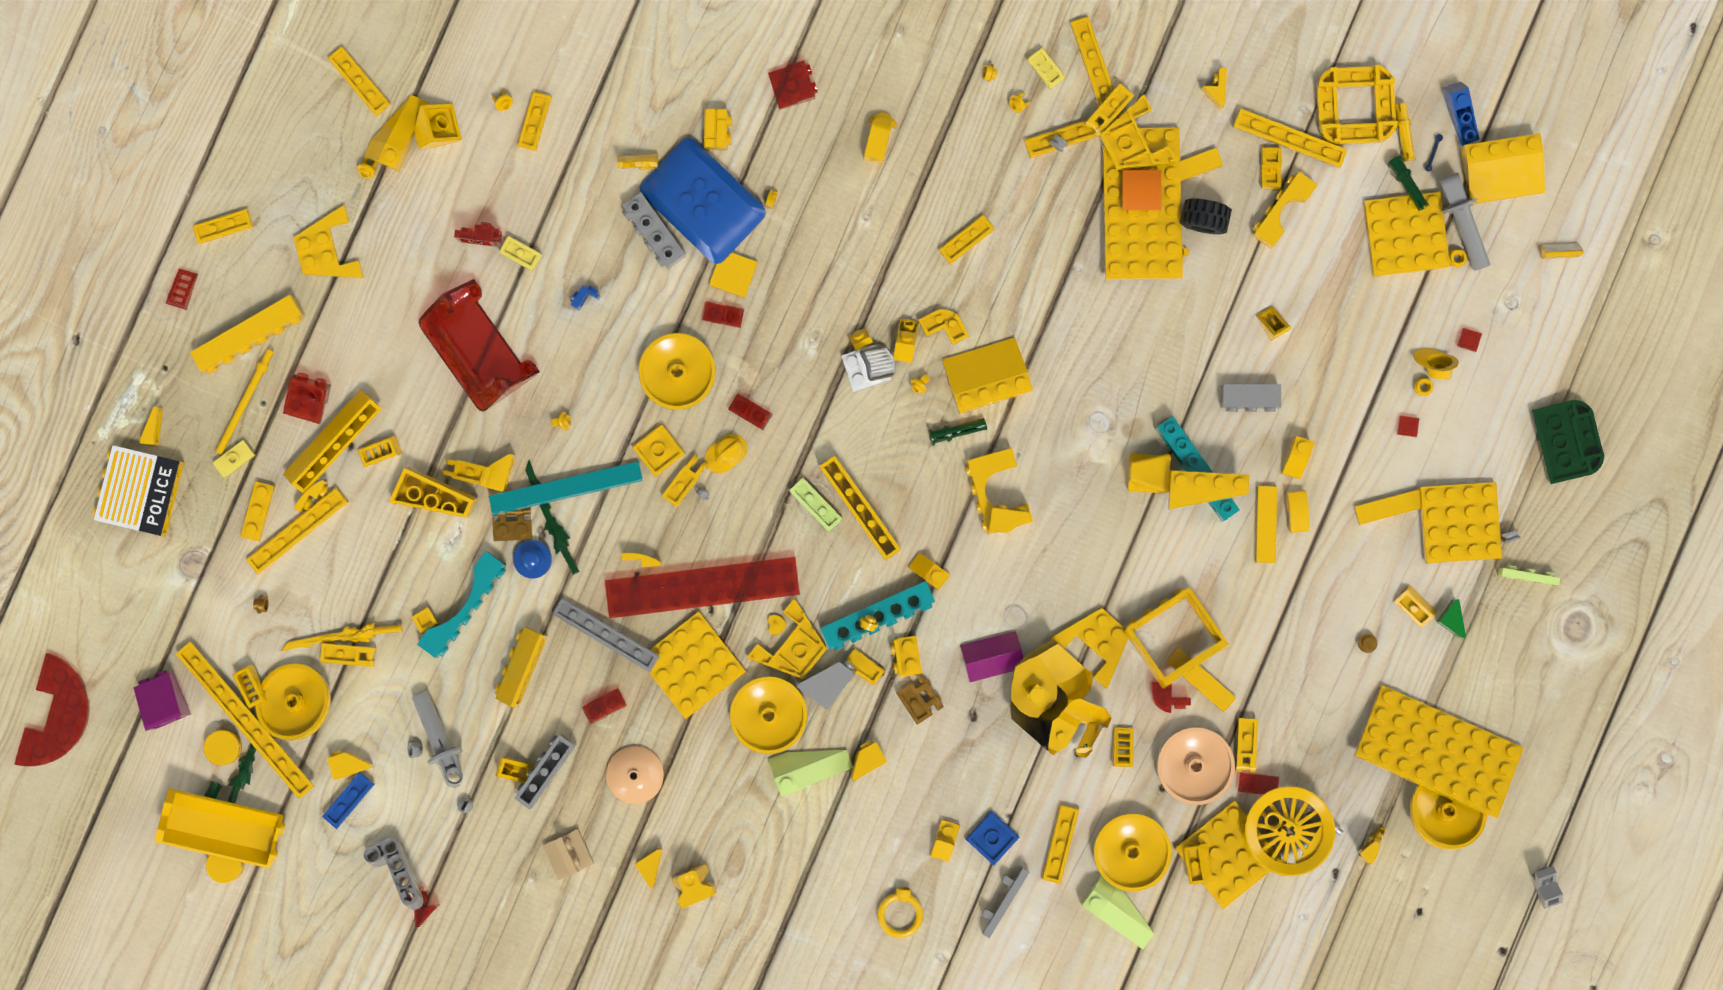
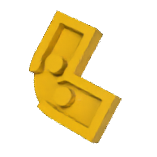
(944, 320)

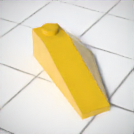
(396, 136)

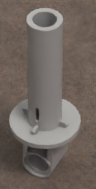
(1461, 209)
(444, 756)

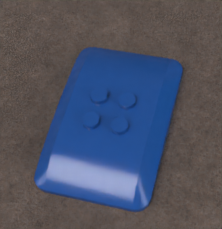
(702, 201)

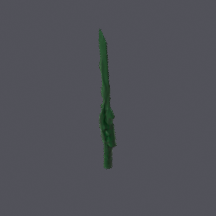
(553, 527)
(244, 775)

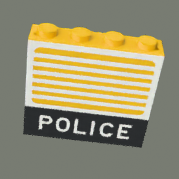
(138, 491)

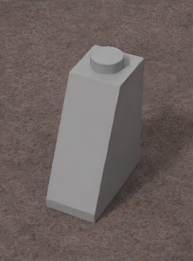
(828, 683)

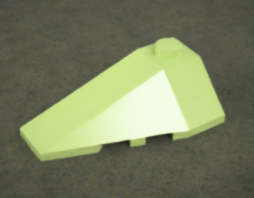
(801, 769)
(1117, 911)

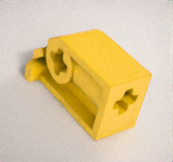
(879, 137)

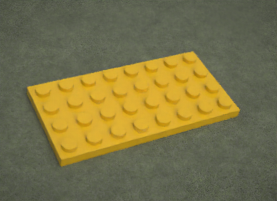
(1144, 241)
(1438, 752)

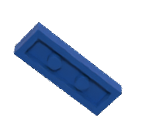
(348, 800)

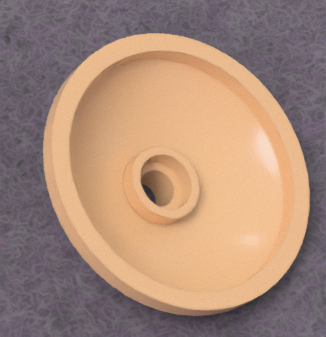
(648, 771)

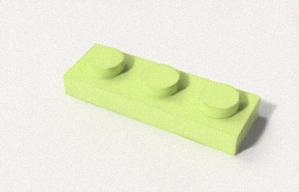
(815, 504)
(1529, 575)

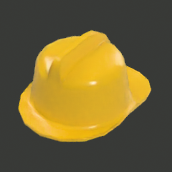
(1437, 363)
(726, 453)

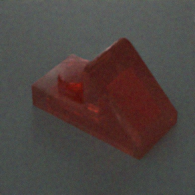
(424, 911)

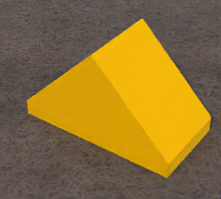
(1273, 323)
(513, 769)
(649, 867)

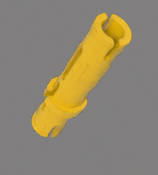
(1405, 132)

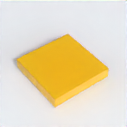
(734, 275)
(658, 450)

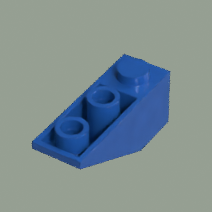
(1461, 112)

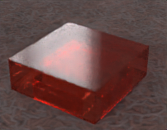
(1469, 340)
(1408, 426)

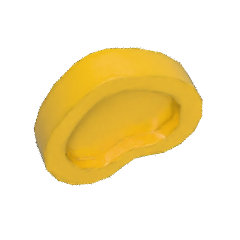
(777, 624)

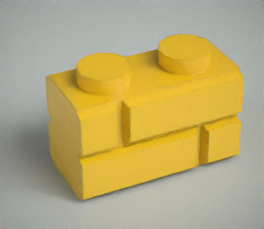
(716, 129)

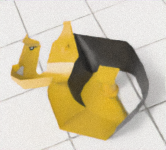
(1049, 699)

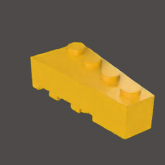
(1202, 487)

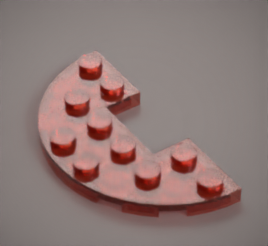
(66, 717)

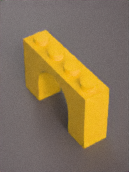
(981, 470)

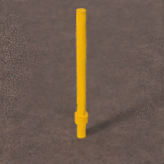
(261, 368)

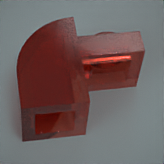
(1163, 698)

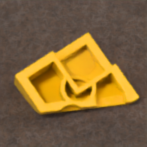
(640, 161)
(1370, 850)

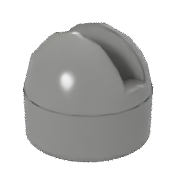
(414, 749)
(469, 806)

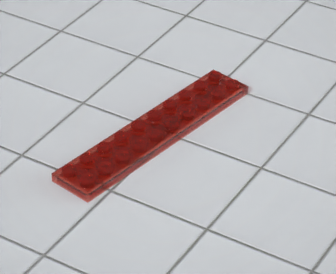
(702, 587)

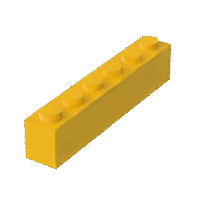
(247, 334)
(332, 441)
(860, 508)

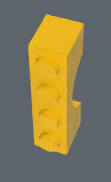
(1298, 190)

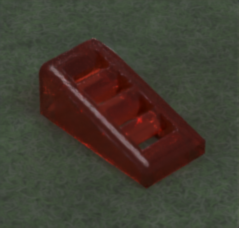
(188, 291)

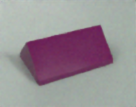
(991, 656)

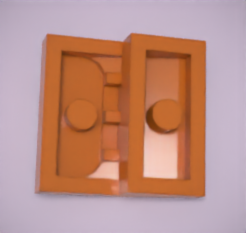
(1141, 189)

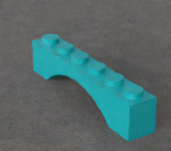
(485, 573)

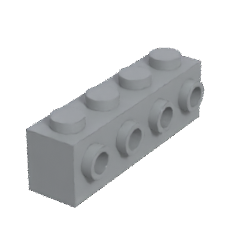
(653, 230)
(545, 771)

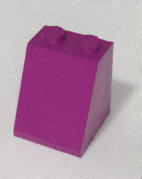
(160, 700)

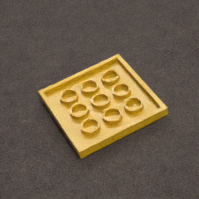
(1406, 238)
(1460, 522)
(694, 665)
(1230, 859)

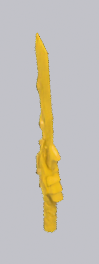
(351, 634)

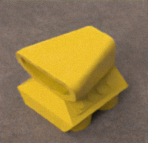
(1149, 473)
(693, 886)

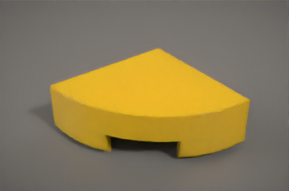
(771, 199)

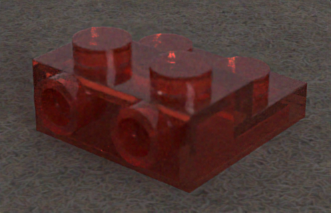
(793, 85)
(483, 234)
(306, 398)

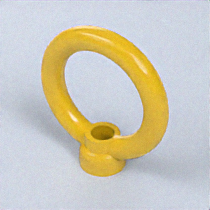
(904, 895)

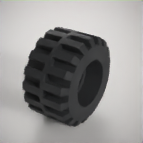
(1205, 216)

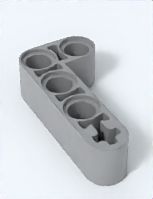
(398, 875)

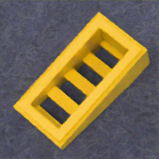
(152, 430)
(389, 444)
(244, 689)
(1129, 763)

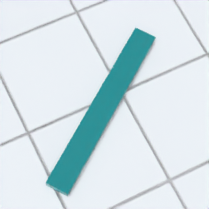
(565, 488)

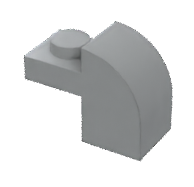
(1547, 887)

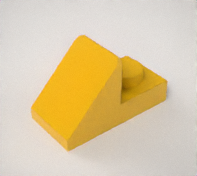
(1217, 93)
(929, 571)
(945, 840)

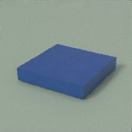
(992, 838)

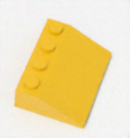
(1504, 168)
(987, 375)

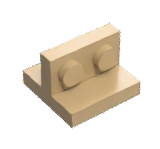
(568, 854)

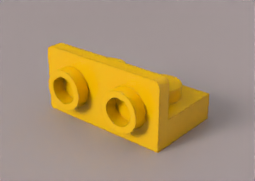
(907, 656)

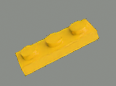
(257, 511)

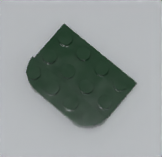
(1568, 440)

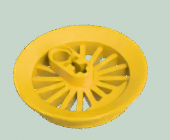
(1316, 850)

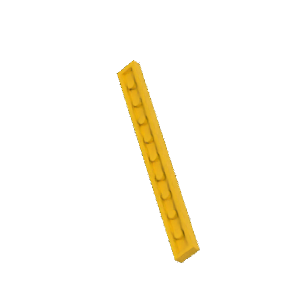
(245, 720)

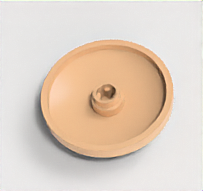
(1195, 766)

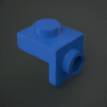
(580, 297)

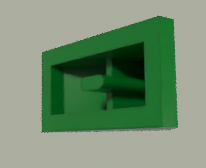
(1452, 619)

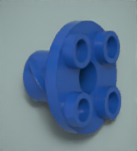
(532, 559)

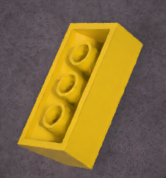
(521, 667)

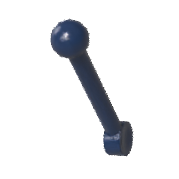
(1438, 138)

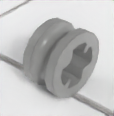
(1058, 143)
(1510, 536)

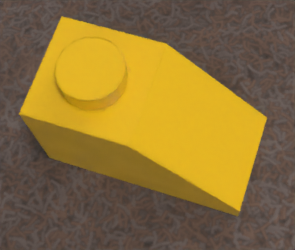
(1297, 457)
(500, 473)
(867, 760)
(346, 764)

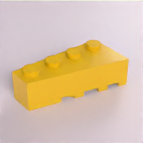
(430, 494)

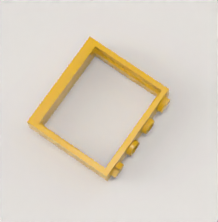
(1164, 605)

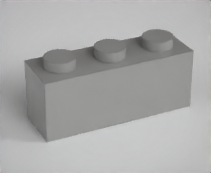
(1251, 397)

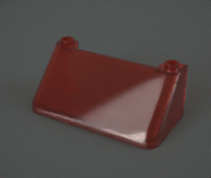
(474, 347)

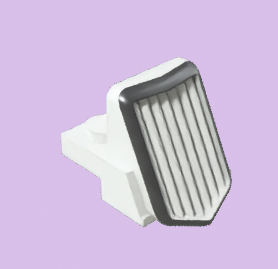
(869, 366)

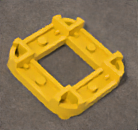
(1384, 101)

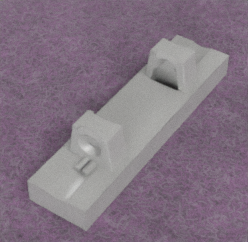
(1014, 886)

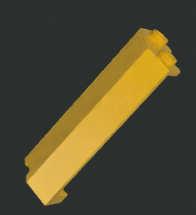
(219, 828)

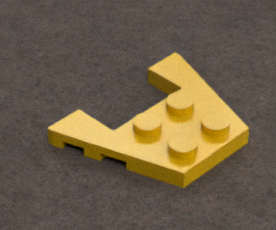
(1127, 144)
(318, 251)
(1103, 636)
(798, 652)

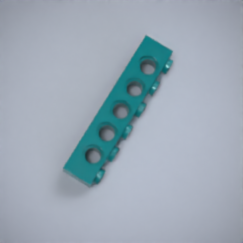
(1192, 461)
(921, 590)

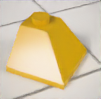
(436, 126)

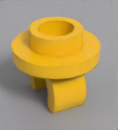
(503, 102)
(1017, 104)
(365, 170)
(918, 385)
(563, 421)

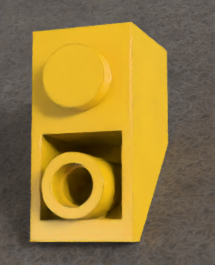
(906, 340)
(1006, 520)

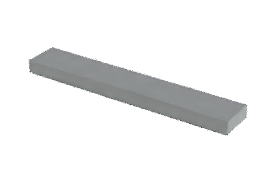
(606, 634)

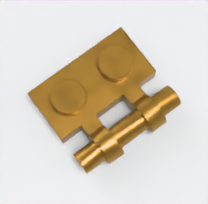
(513, 530)
(914, 702)

